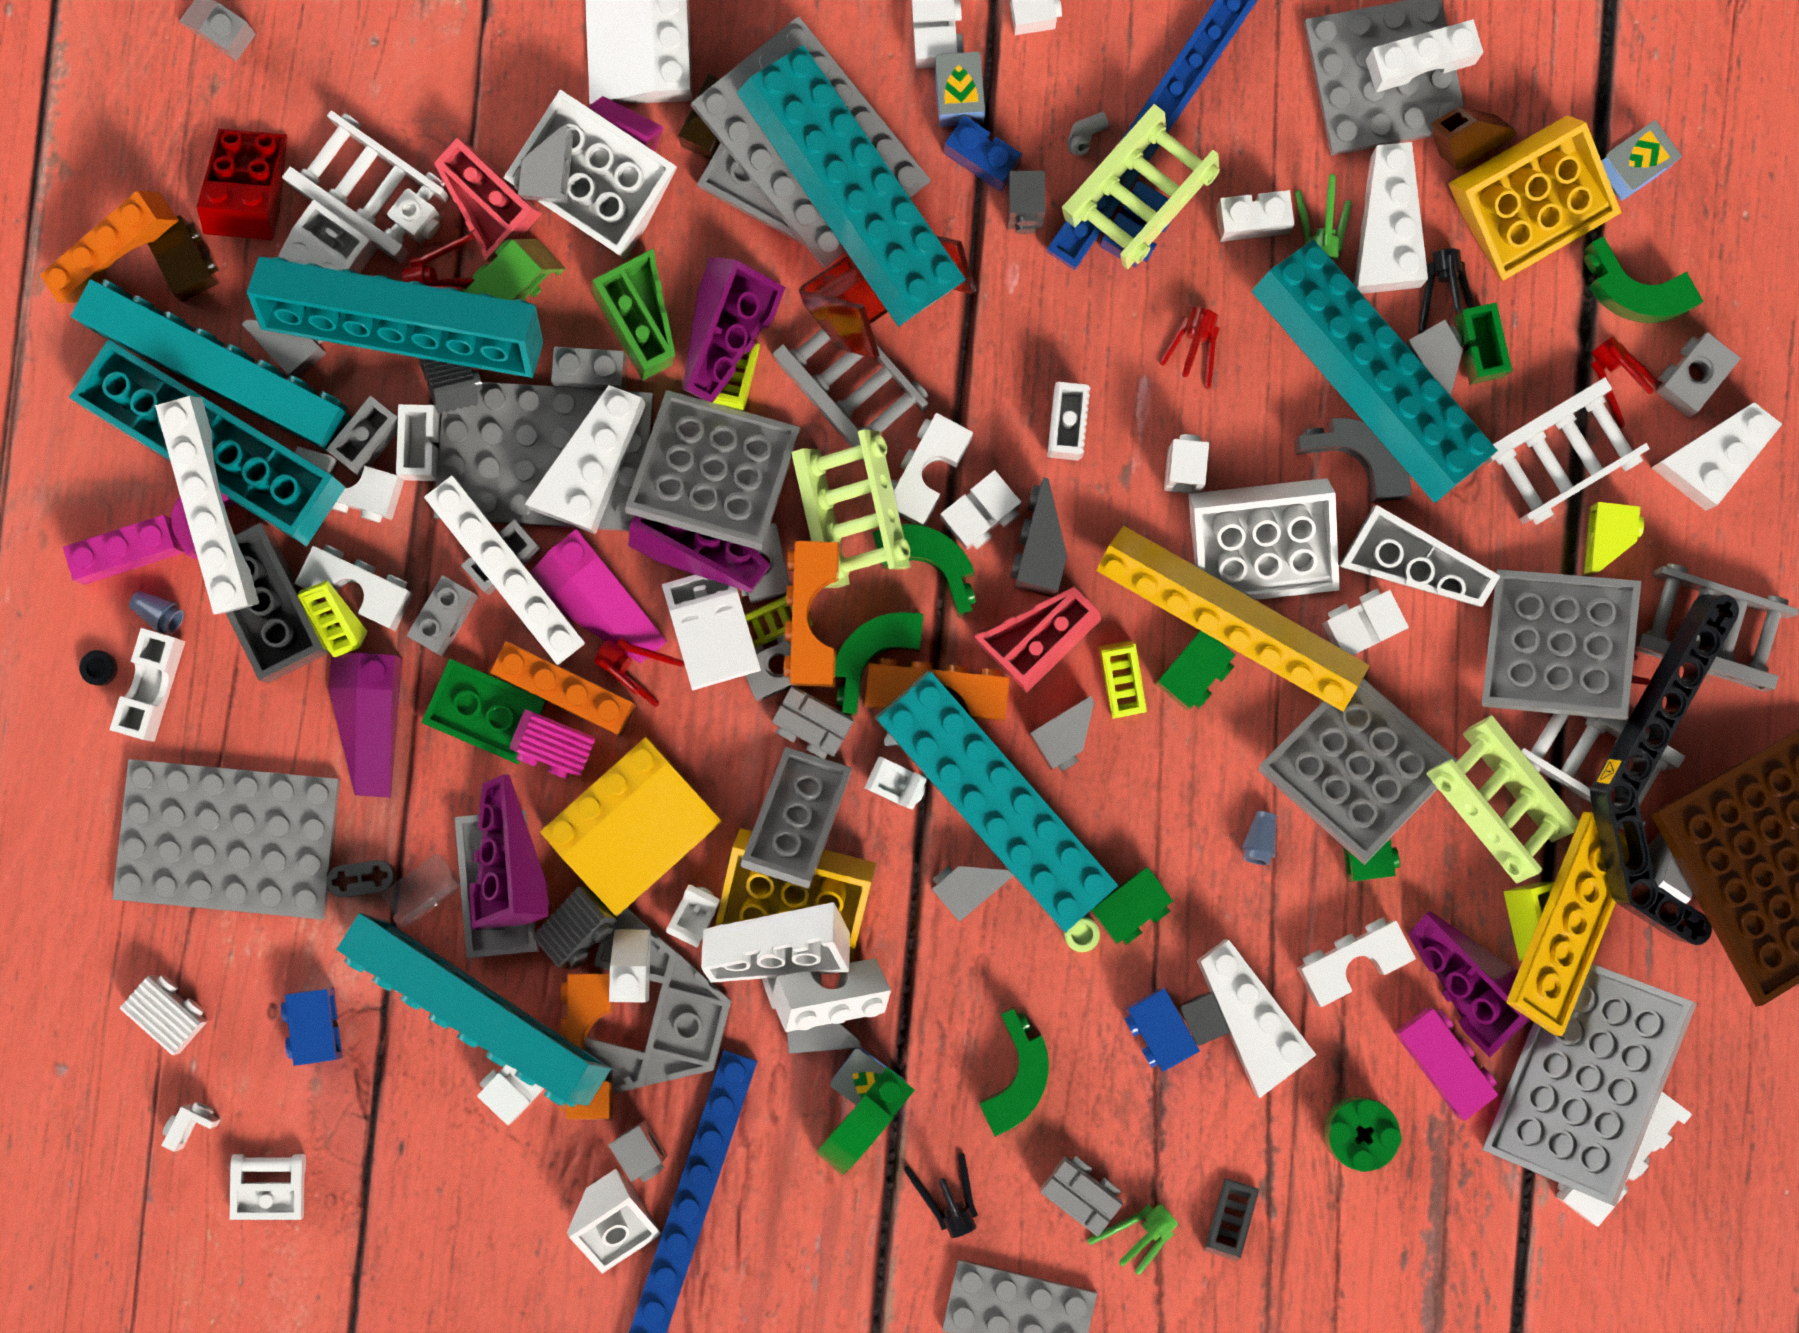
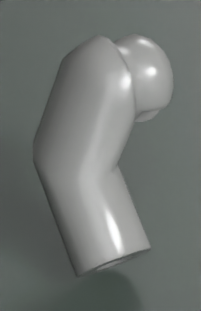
(1082, 133)

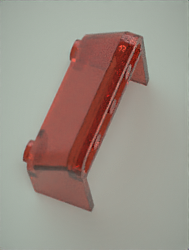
(848, 305)

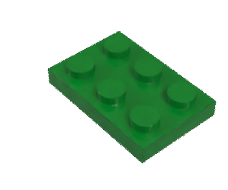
(479, 709)

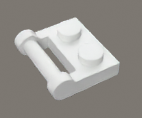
(267, 1199)

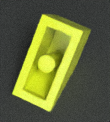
(1610, 533)

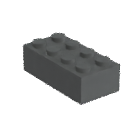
(278, 629)

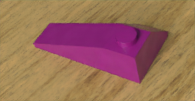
(728, 316)
(698, 553)
(366, 711)
(509, 876)
(1472, 980)

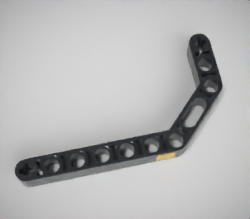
(1712, 620)

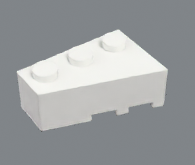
(1719, 457)

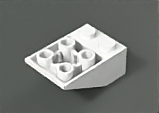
(327, 241)
(710, 630)

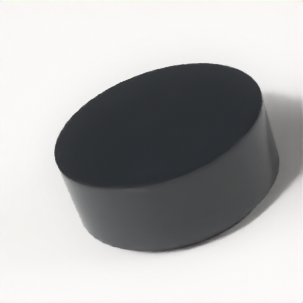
(98, 668)

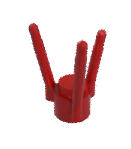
(427, 275)
(1200, 327)
(1613, 356)
(616, 661)

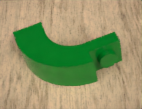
(1633, 299)
(943, 554)
(875, 636)
(1024, 1092)
(865, 1122)

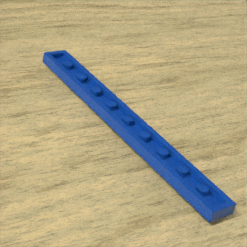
(1172, 97)
(694, 1193)

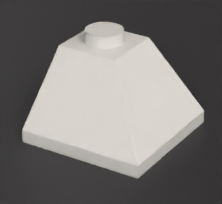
(611, 1222)

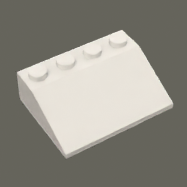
(639, 51)
(611, 177)
(1268, 538)

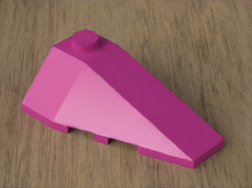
(593, 596)

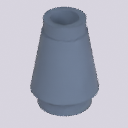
(157, 612)
(1261, 839)

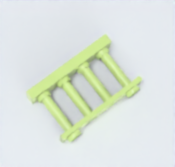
(1129, 155)
(820, 500)
(1523, 782)

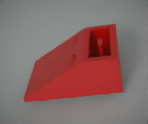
(243, 184)

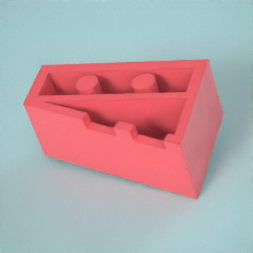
(484, 198)
(1040, 637)

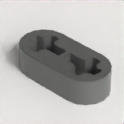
(362, 887)

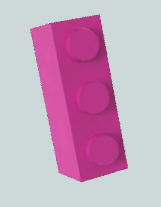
(122, 550)
(1447, 1062)

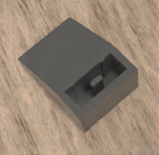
(1044, 551)

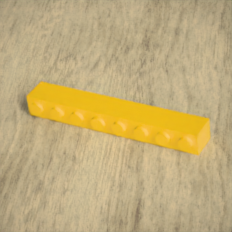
(1233, 618)

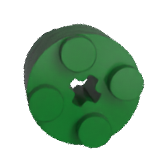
(1382, 1133)

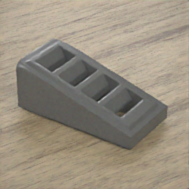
(1215, 1230)

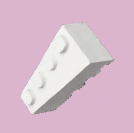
(1391, 227)
(589, 465)
(1407, 556)
(777, 945)
(1258, 1027)
(1656, 1136)

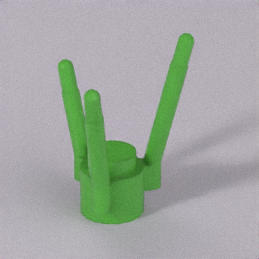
(1326, 238)
(1158, 1226)

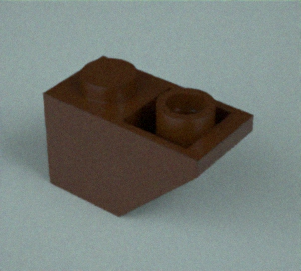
(1468, 134)

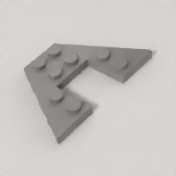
(685, 1022)

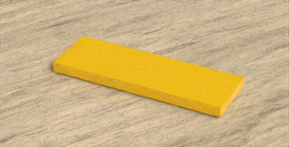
(1566, 933)

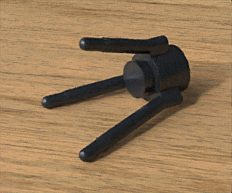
(1448, 268)
(957, 1217)

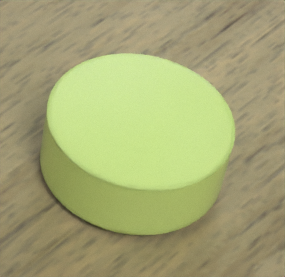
(1083, 935)

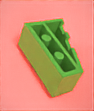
(515, 270)
(637, 313)

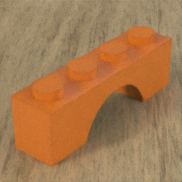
(132, 224)
(814, 568)
(563, 688)
(982, 693)
(586, 1003)

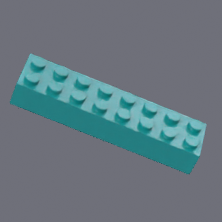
(850, 185)
(396, 316)
(208, 364)
(1373, 370)
(247, 463)
(996, 801)
(473, 1010)

